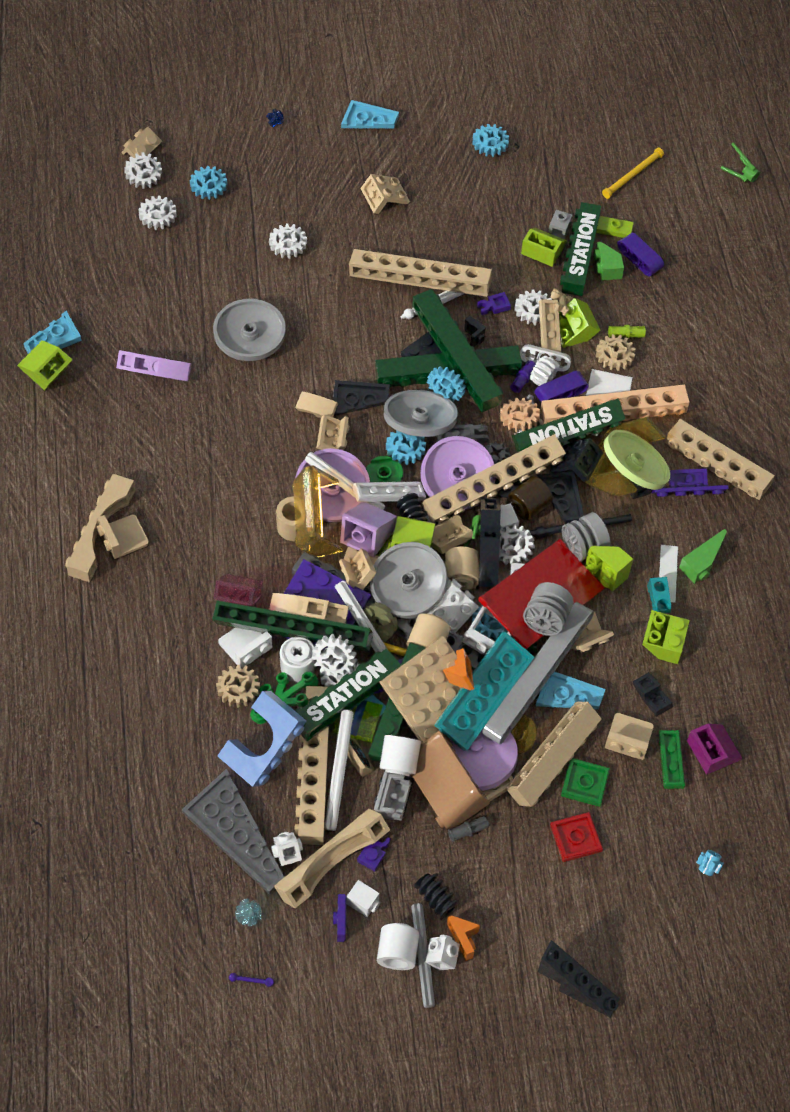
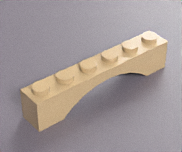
(116, 495)
(302, 881)

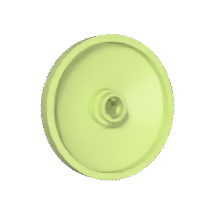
(637, 459)

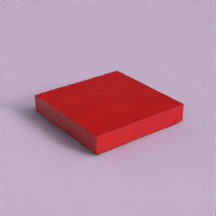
(576, 837)

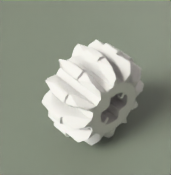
(544, 370)

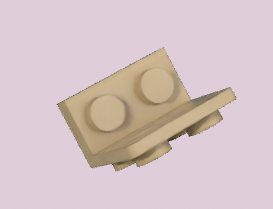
(383, 189)
(592, 635)

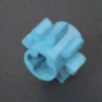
(710, 862)

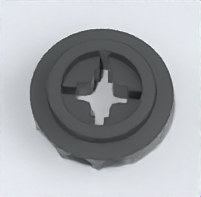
(498, 448)

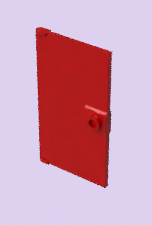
(553, 565)

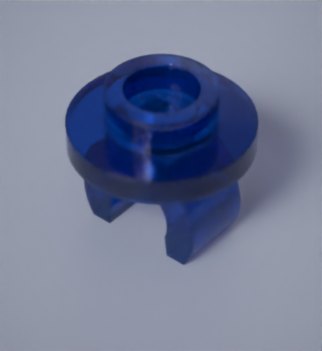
(275, 117)

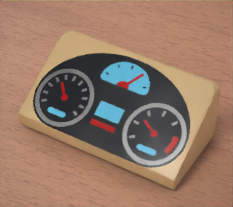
(358, 758)

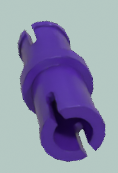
(522, 377)

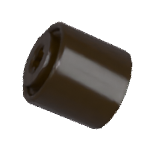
(530, 498)

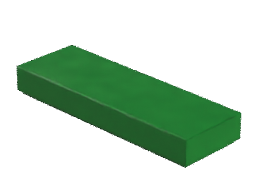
(671, 759)

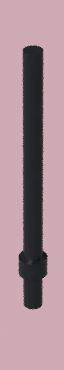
(540, 532)

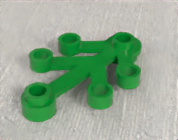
(308, 679)

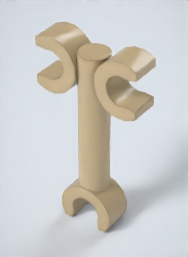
(563, 301)

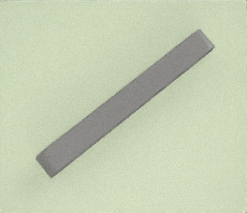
(537, 674)

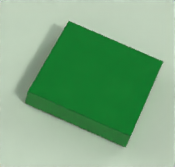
(585, 782)

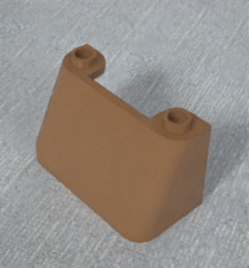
(447, 782)

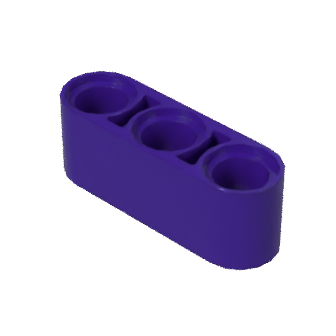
(640, 254)
(562, 387)

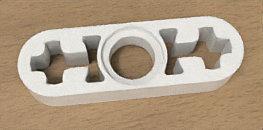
(533, 349)

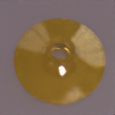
(529, 730)

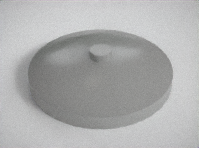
(249, 329)
(420, 413)
(409, 579)

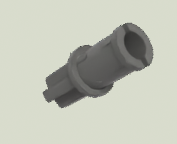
(468, 828)

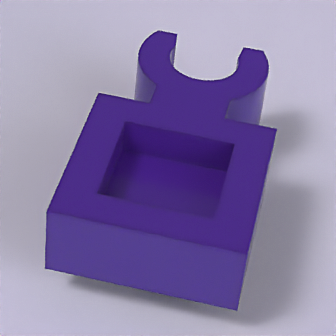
(496, 303)
(373, 854)

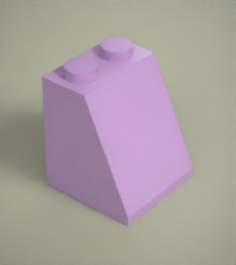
(367, 528)

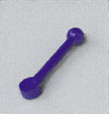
(268, 982)

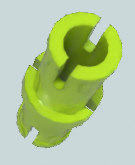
(627, 331)

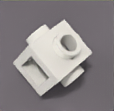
(287, 848)
(442, 952)

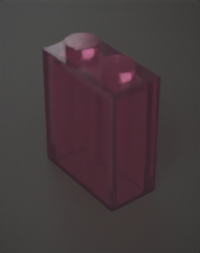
(238, 590)

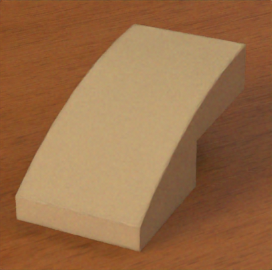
(316, 405)

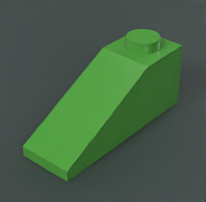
(700, 561)

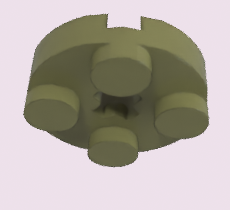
(382, 612)

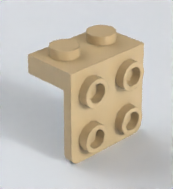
(122, 535)
(629, 736)

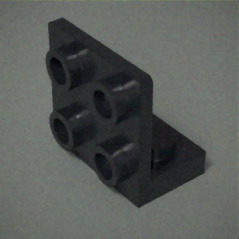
(580, 457)

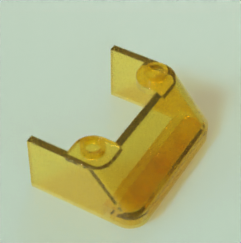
(606, 475)
(309, 511)

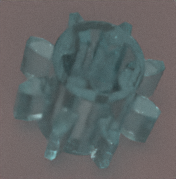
(248, 912)

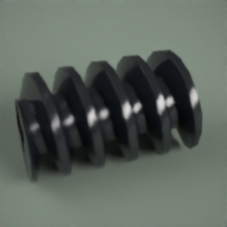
(410, 507)
(436, 895)

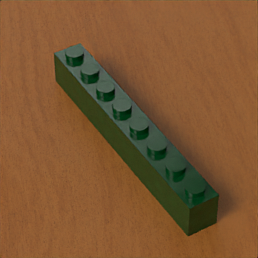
(457, 350)
(416, 369)
(289, 624)

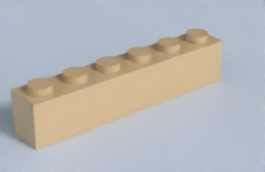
(553, 754)

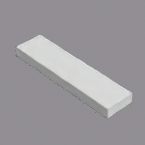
(386, 491)

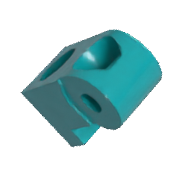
(659, 594)

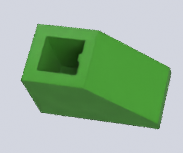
(608, 262)

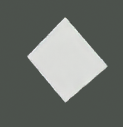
(606, 382)

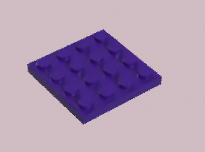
(319, 584)

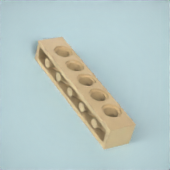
(715, 451)

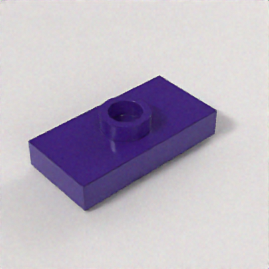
(340, 918)

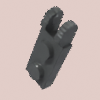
(467, 431)

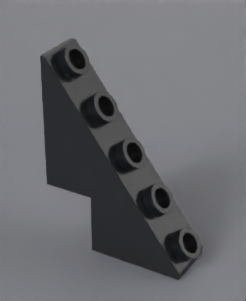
(489, 542)
(576, 980)

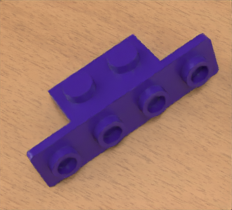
(689, 481)

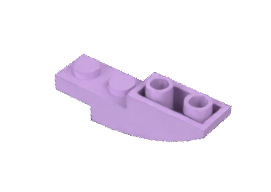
(153, 365)

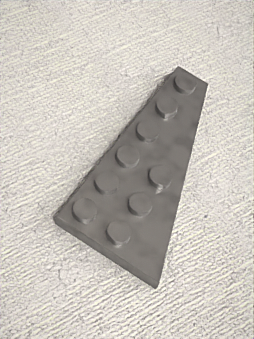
(228, 823)

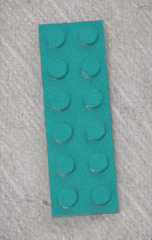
(492, 682)

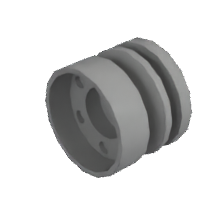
(585, 533)
(548, 608)

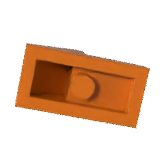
(461, 672)
(461, 930)

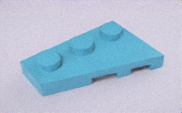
(368, 116)
(59, 333)
(565, 691)

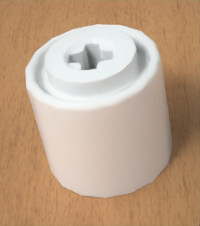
(297, 658)
(400, 755)
(398, 946)

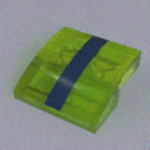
(364, 721)

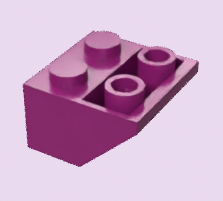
(713, 747)

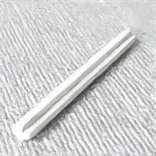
(338, 770)

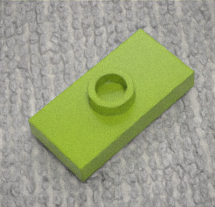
(614, 227)

